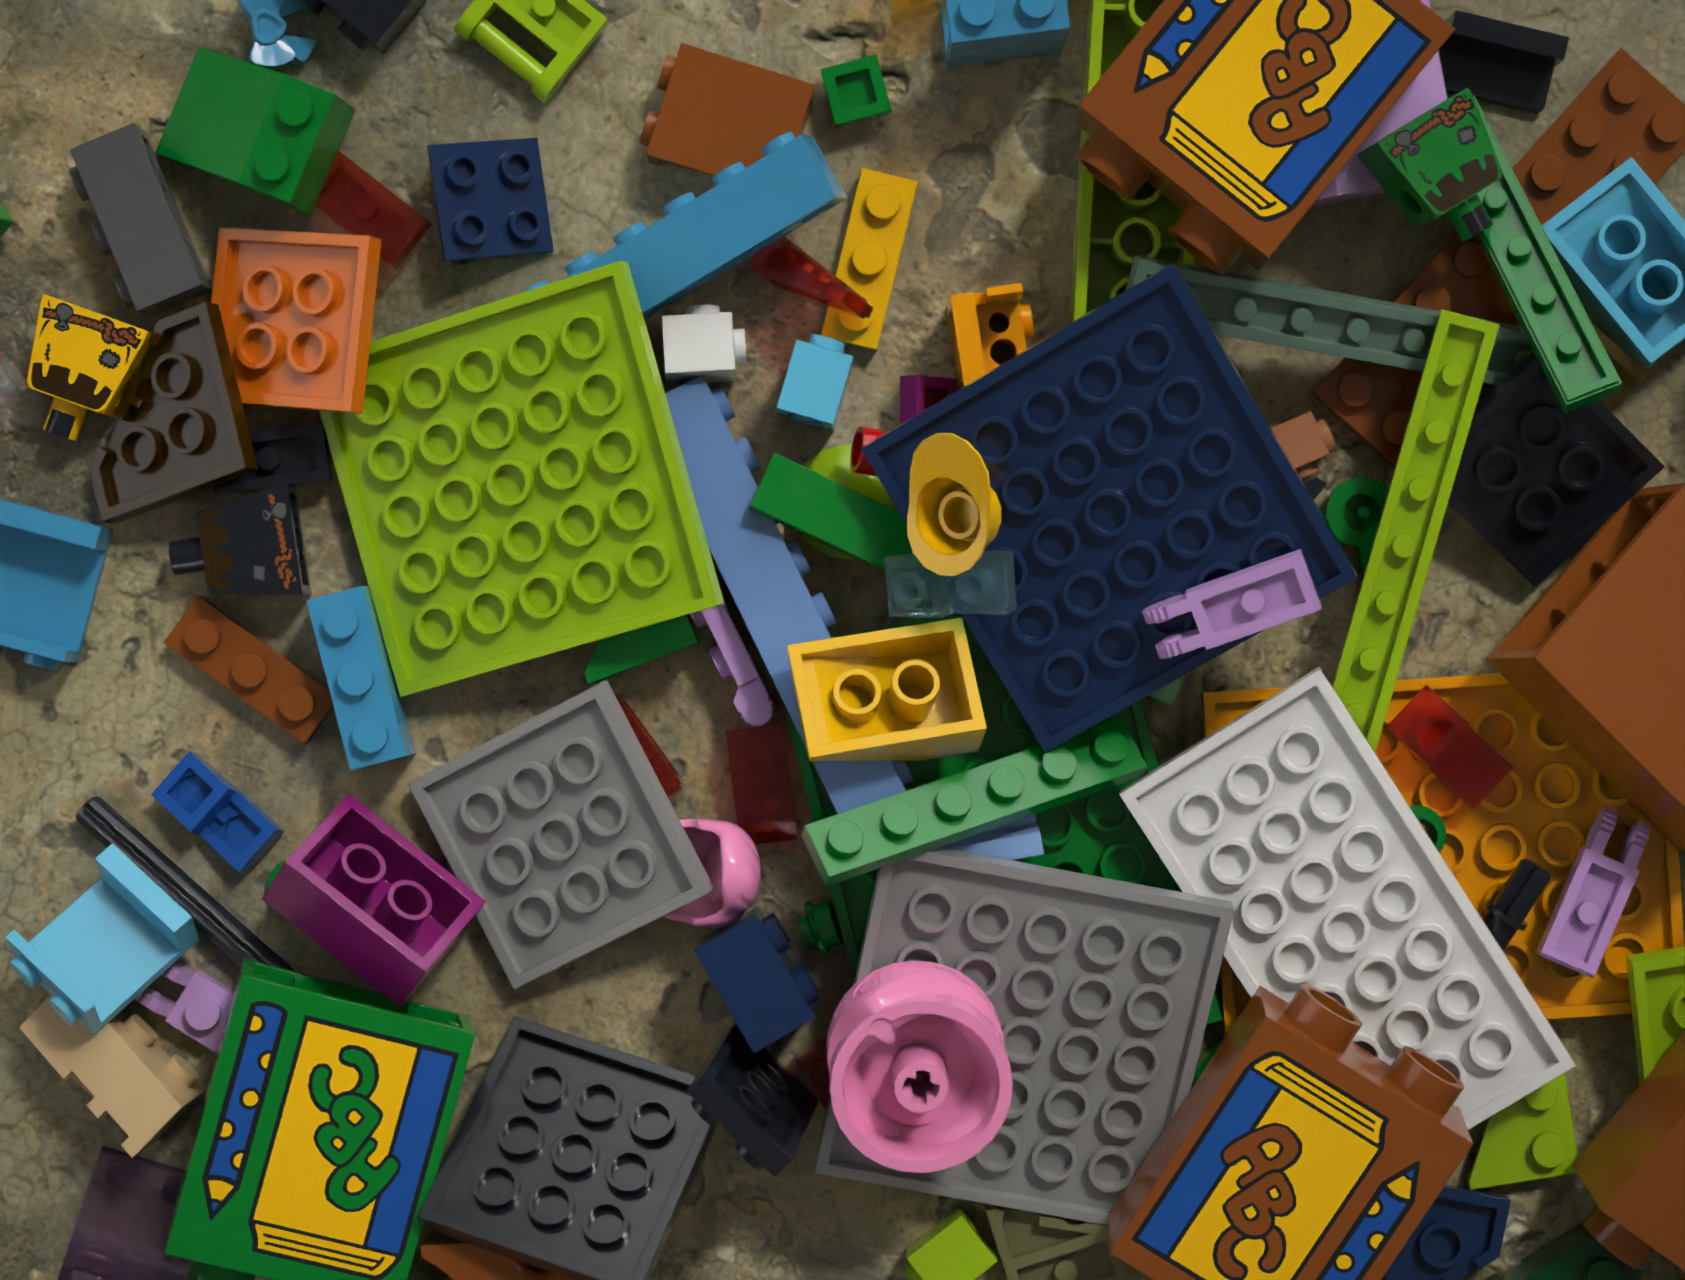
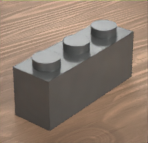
(138, 221)

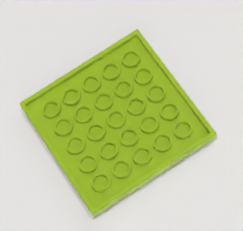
(520, 483)

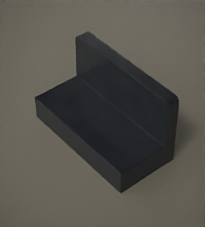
(1500, 61)

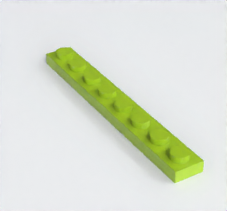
(1412, 517)

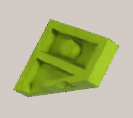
(1527, 1140)

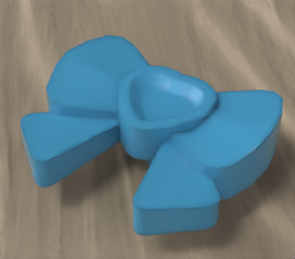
(270, 46)

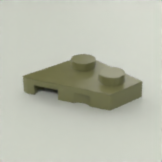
(1052, 1247)

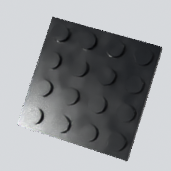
(570, 1157)

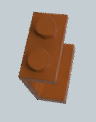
(721, 111)

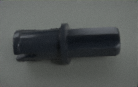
(1515, 901)

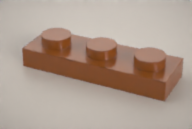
(251, 669)

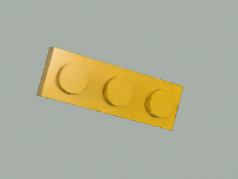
(871, 254)

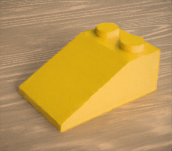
(889, 694)

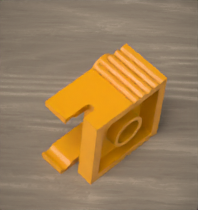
(971, 332)

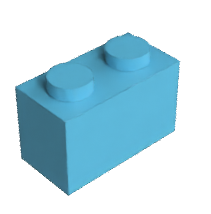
(815, 382)

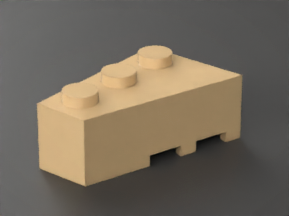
(119, 1070)

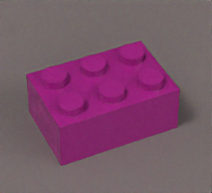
(373, 900)

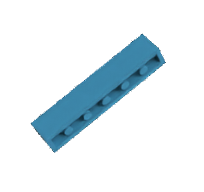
(724, 224)

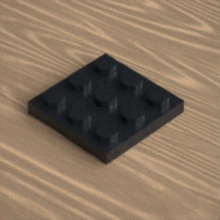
(1542, 476)

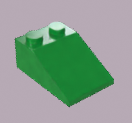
(256, 129)

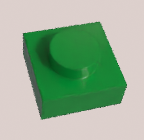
(856, 91)

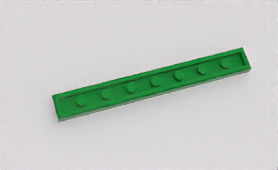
(848, 522)

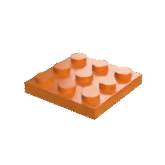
(298, 315)

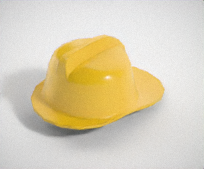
(950, 505)

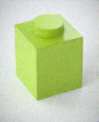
(950, 1251)

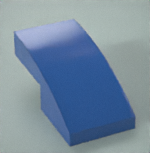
(217, 812)

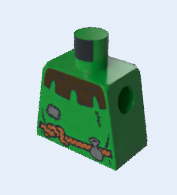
(1438, 165)

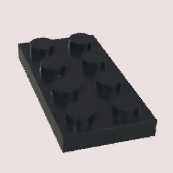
(753, 1101)

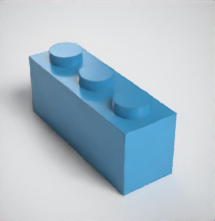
(360, 678)

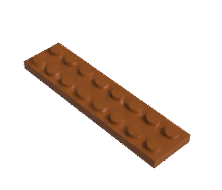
(1611, 119)

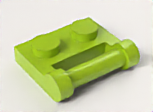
(561, 25)

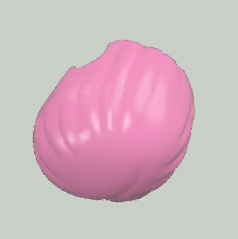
(732, 867)

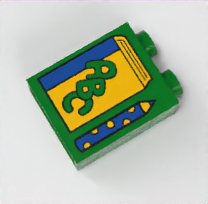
(317, 1132)

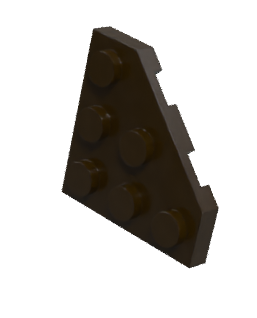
(176, 421)

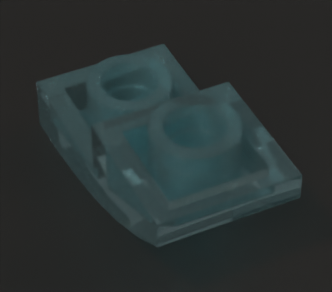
(924, 594)

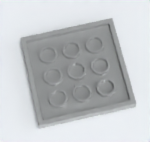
(561, 834)

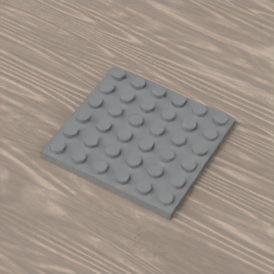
(1096, 1006)

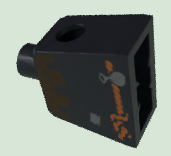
(248, 545)

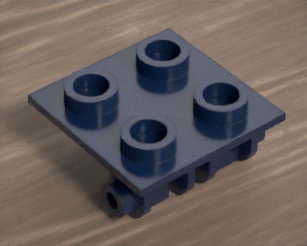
(490, 199)

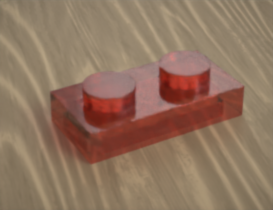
(370, 209)

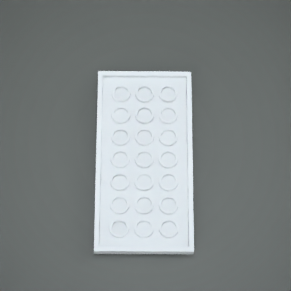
(1344, 893)

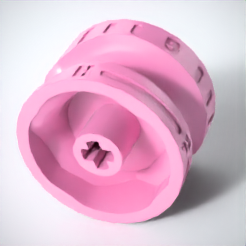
(918, 1067)

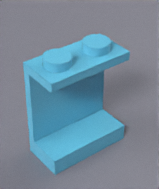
(105, 944)

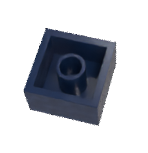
(758, 978)

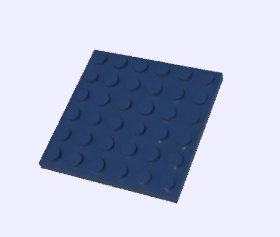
(1120, 482)

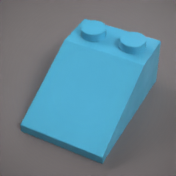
(1626, 261)

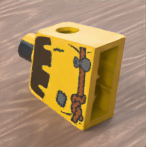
(82, 362)

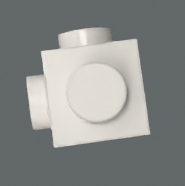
(702, 345)

